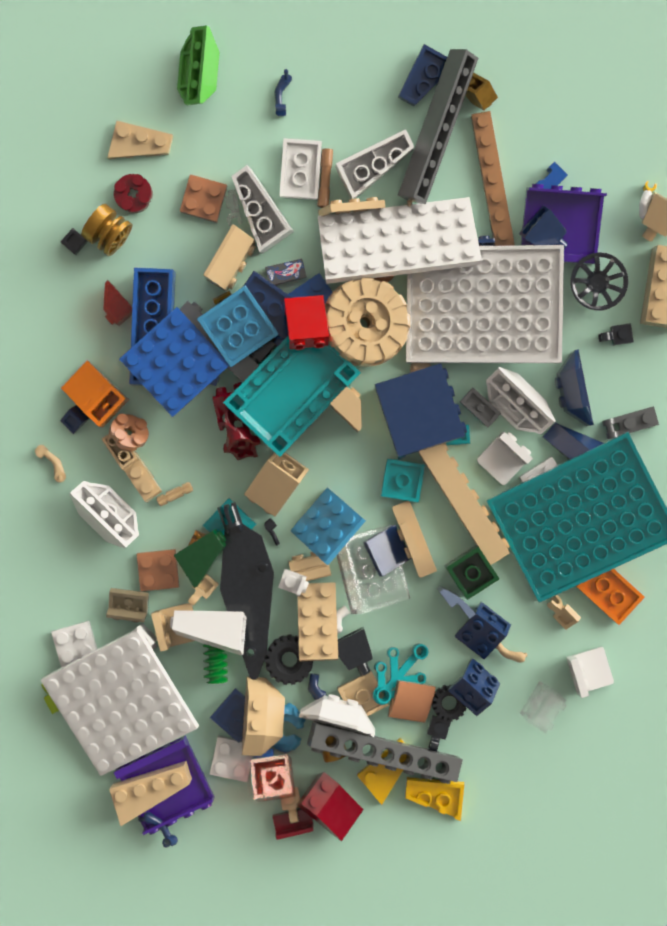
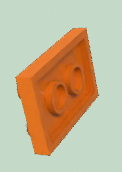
(612, 594)

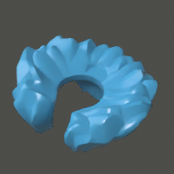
(293, 741)

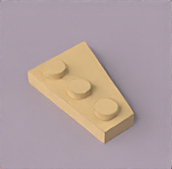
(352, 205)

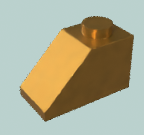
(480, 92)

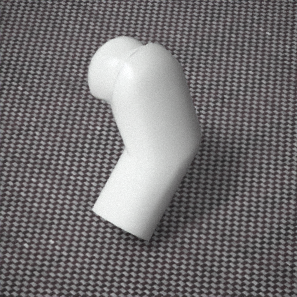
(341, 613)

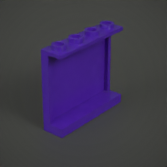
(577, 212)
(182, 803)

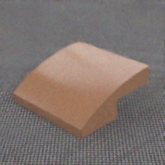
(411, 701)

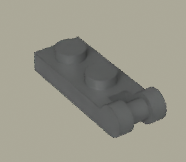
(631, 422)

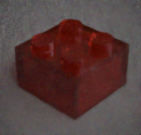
(272, 778)

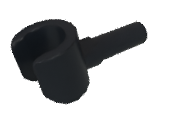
(269, 526)

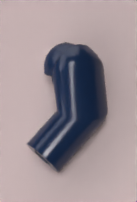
(313, 687)

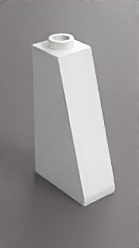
(214, 628)

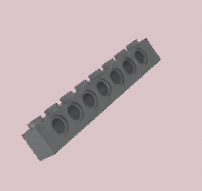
(450, 763)

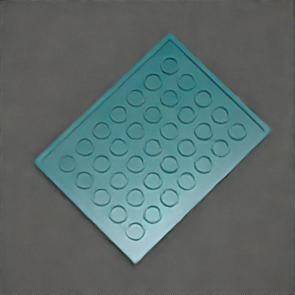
(582, 517)

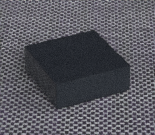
(74, 241)

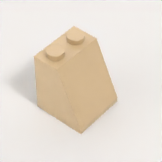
(276, 482)

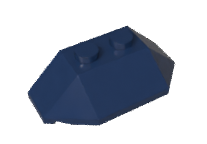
(573, 389)

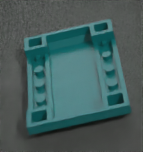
(290, 392)

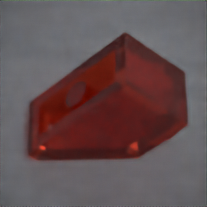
(115, 305)

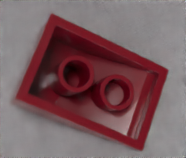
(330, 805)

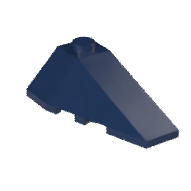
(569, 442)

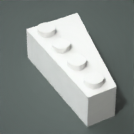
(370, 164)

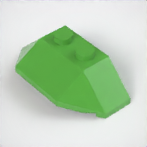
(198, 66)

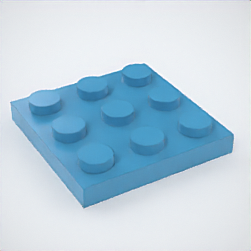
(237, 326)
(327, 526)

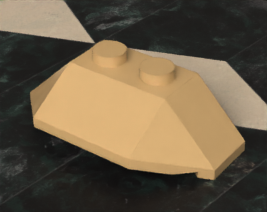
(262, 717)

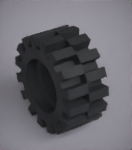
(443, 713)

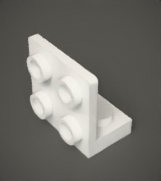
(590, 670)

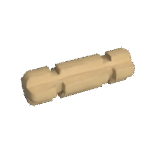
(174, 494)

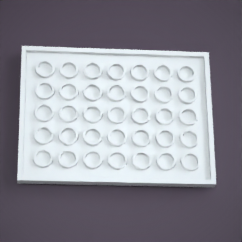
(491, 310)

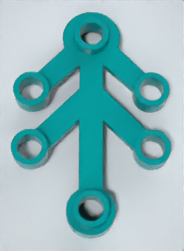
(397, 674)

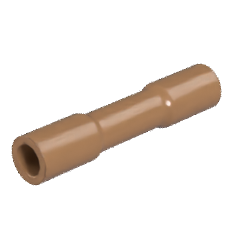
(326, 165)

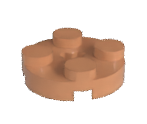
(129, 422)

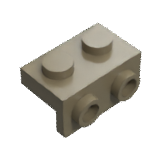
(127, 605)

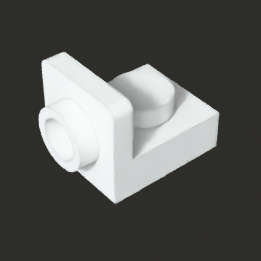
(293, 582)

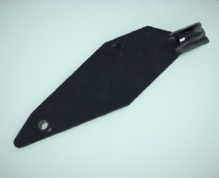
(247, 584)

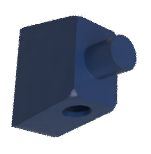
(544, 229)

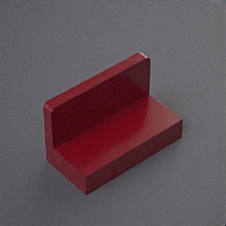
(286, 829)

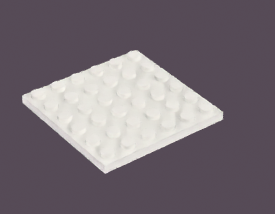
(119, 702)

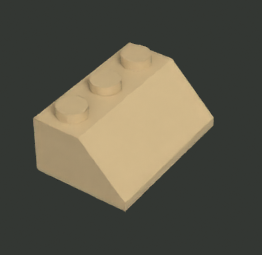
(230, 259)
(349, 407)

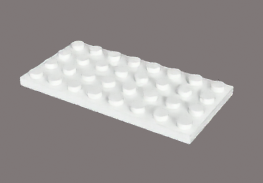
(399, 240)

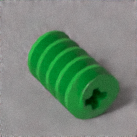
(216, 665)

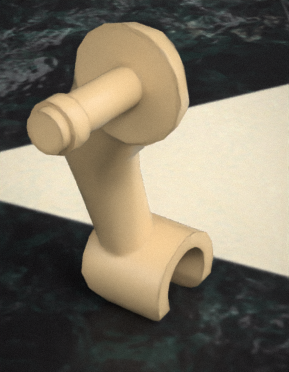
(59, 474)
(515, 656)

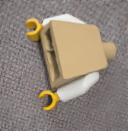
(653, 212)

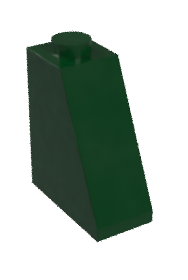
(200, 556)

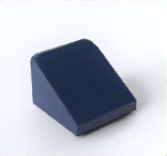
(74, 419)

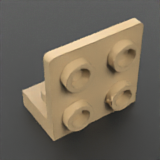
(165, 635)

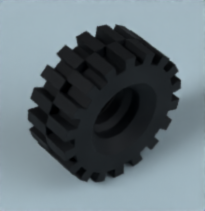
(276, 667)

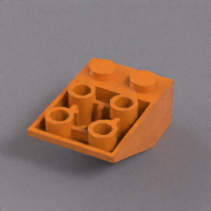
(94, 394)

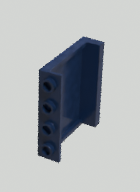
(420, 410)

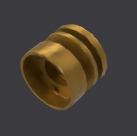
(106, 229)

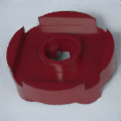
(143, 197)

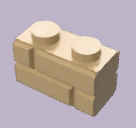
(309, 566)

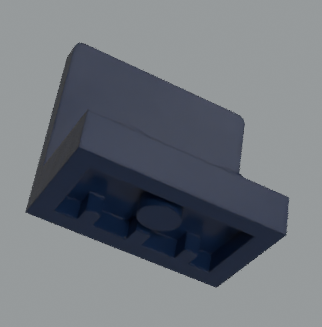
(483, 631)
(475, 688)

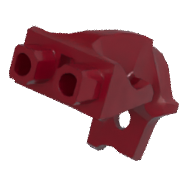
(239, 439)

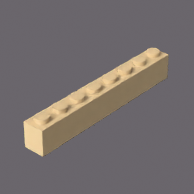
(465, 502)

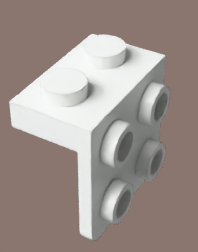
(504, 458)

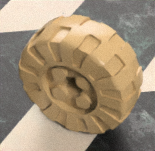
(385, 318)

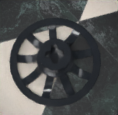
(598, 281)

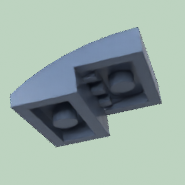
(452, 599)

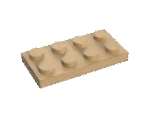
(318, 623)

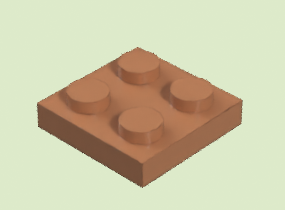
(203, 198)
(157, 570)

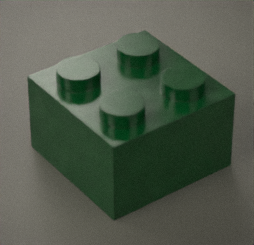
(471, 572)

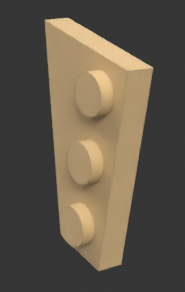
(135, 140)

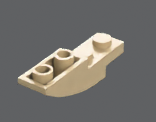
(135, 470)

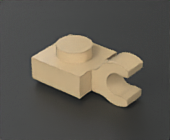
(204, 589)
(563, 614)
(290, 805)

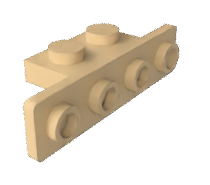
(414, 539)

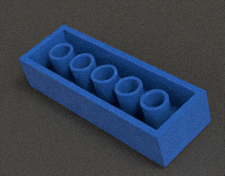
(151, 302)

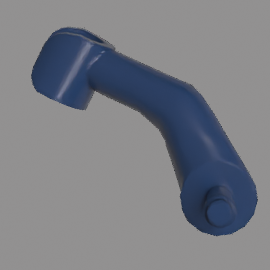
(281, 86)
(169, 840)

